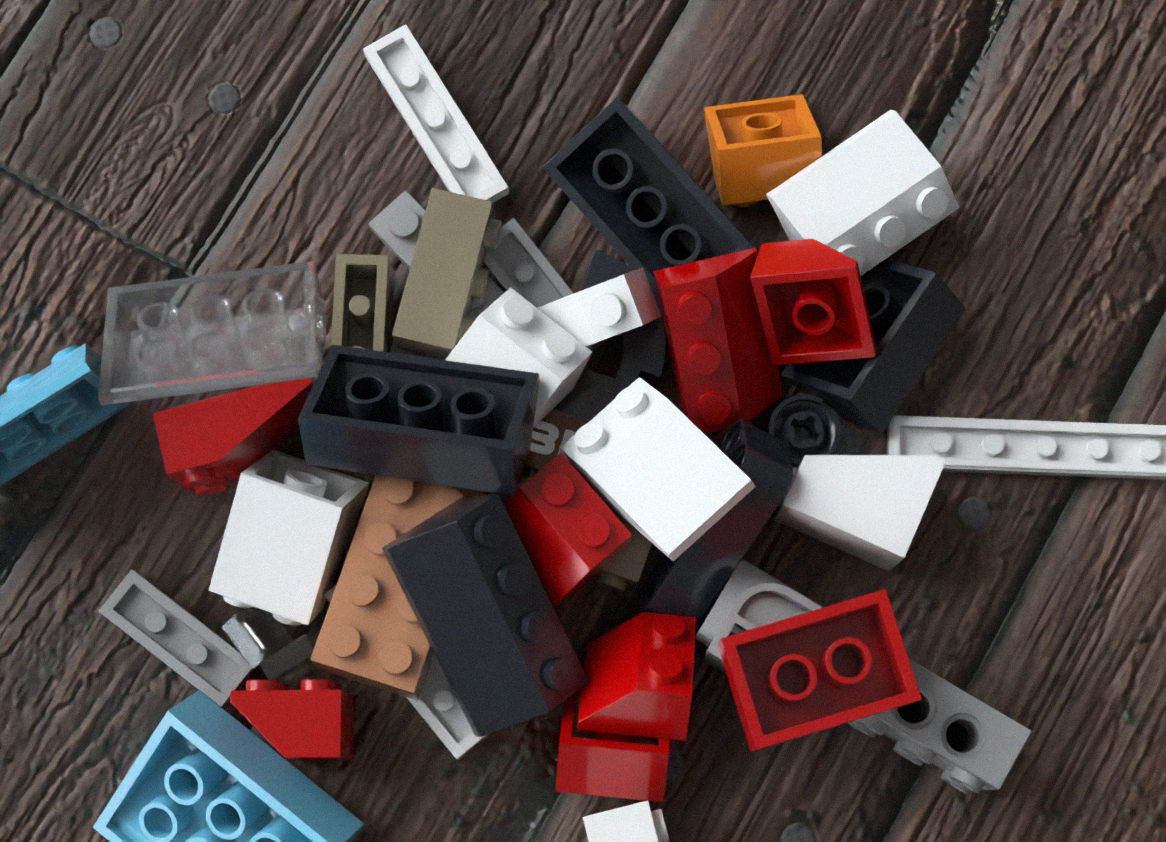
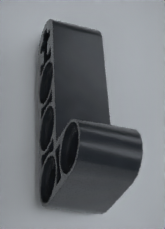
(701, 571)

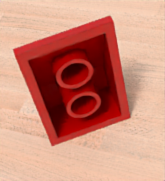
(227, 433)

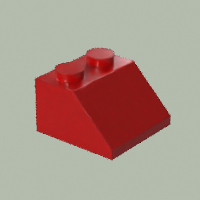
(811, 303)
(565, 528)
(640, 678)
(608, 761)

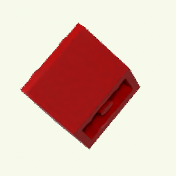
(303, 722)

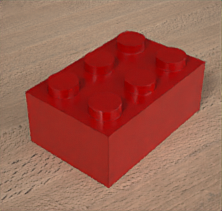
(818, 670)

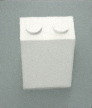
(861, 502)
(286, 537)

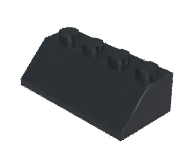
(641, 195)
(420, 419)
(486, 614)

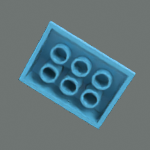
(50, 409)
(218, 783)

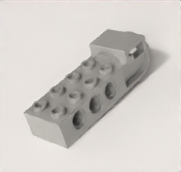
(987, 736)

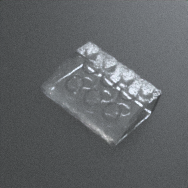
(212, 333)

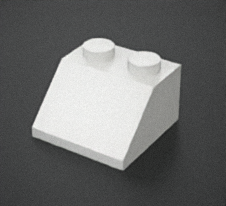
(524, 339)

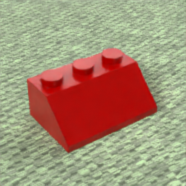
(717, 340)

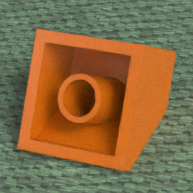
(760, 146)

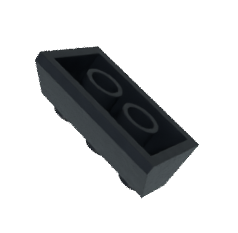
(909, 320)

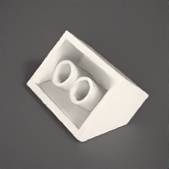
(867, 194)

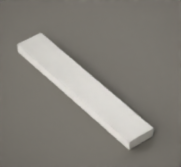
(1033, 446)

